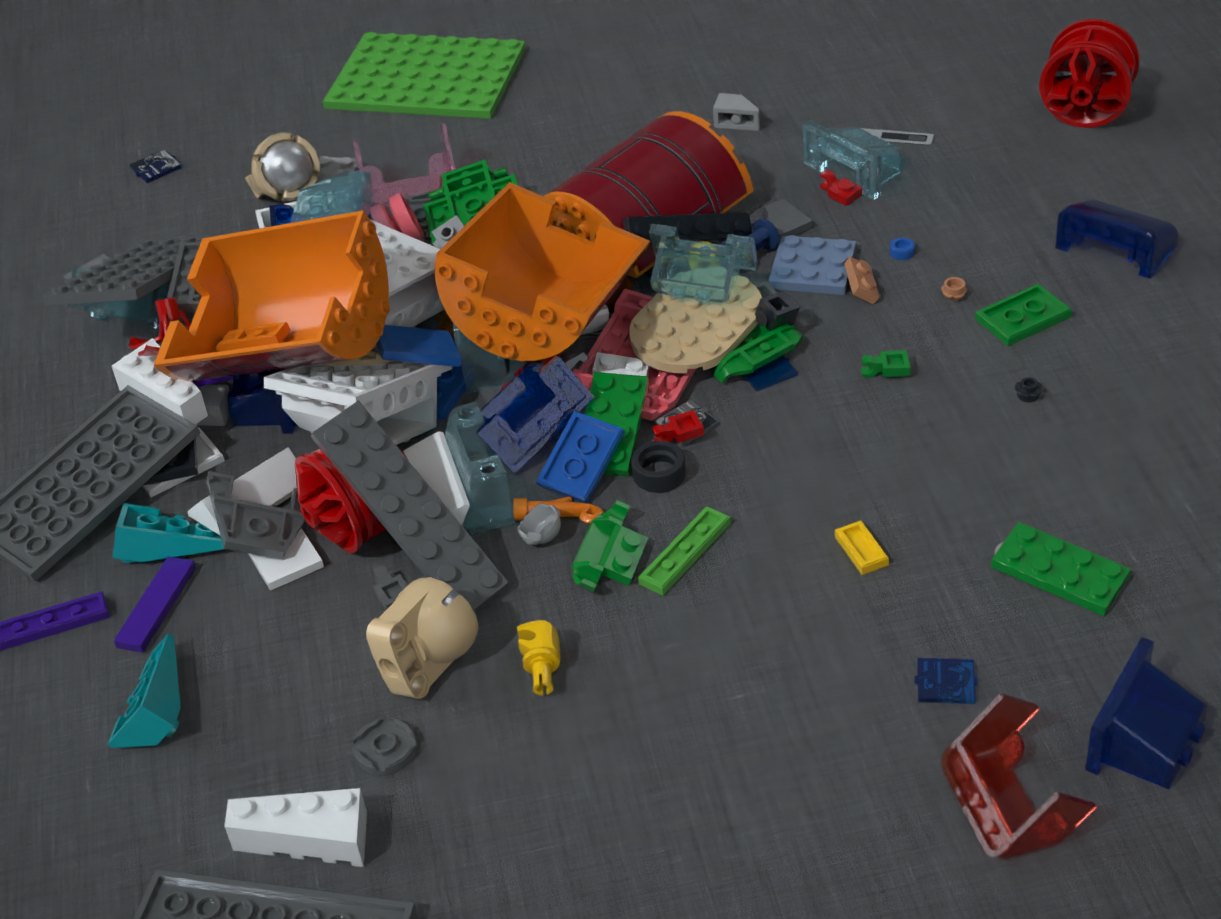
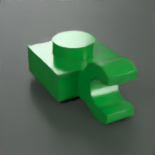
(888, 362)

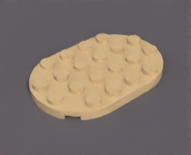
(693, 334)

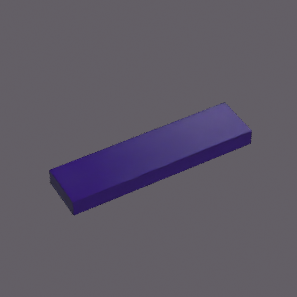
(154, 604)
(53, 620)

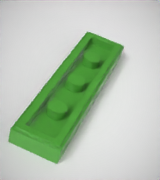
(684, 550)

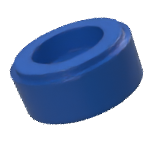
(902, 248)

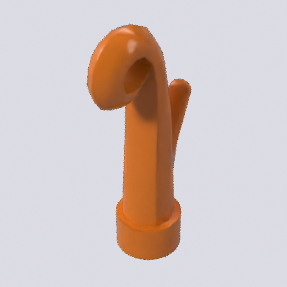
(567, 508)

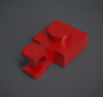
(840, 191)
(680, 426)

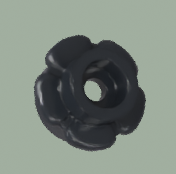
(1028, 389)

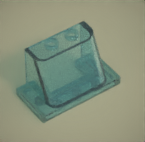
(856, 148)
(698, 268)

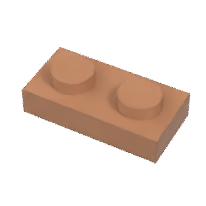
(861, 280)

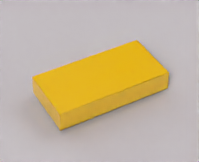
(861, 547)

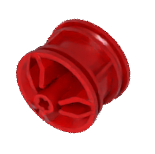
(1089, 52)
(332, 504)

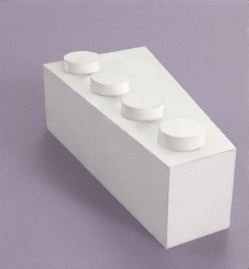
(177, 395)
(301, 825)

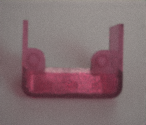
(438, 164)

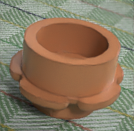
(954, 288)

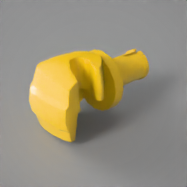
(541, 652)

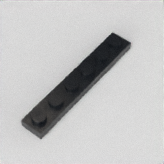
(694, 226)

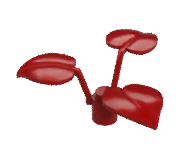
(167, 312)

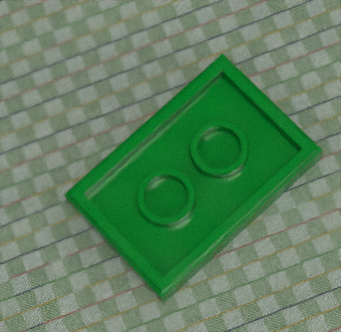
(1023, 314)

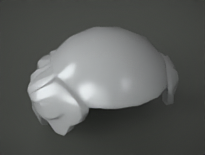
(540, 524)

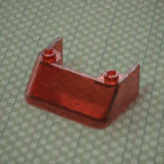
(989, 792)

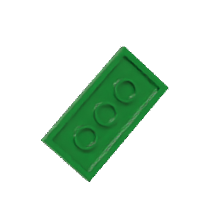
(620, 402)
(1061, 568)

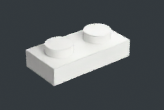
(619, 365)

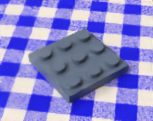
(811, 265)

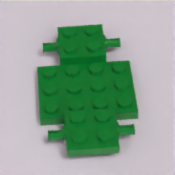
(464, 193)

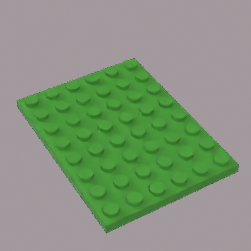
(426, 75)

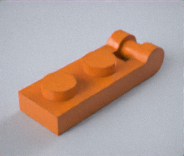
(254, 336)

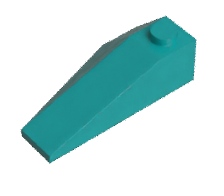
(148, 536)
(153, 703)

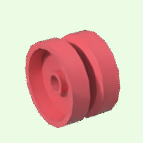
(401, 220)

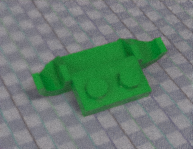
(757, 350)
(608, 549)

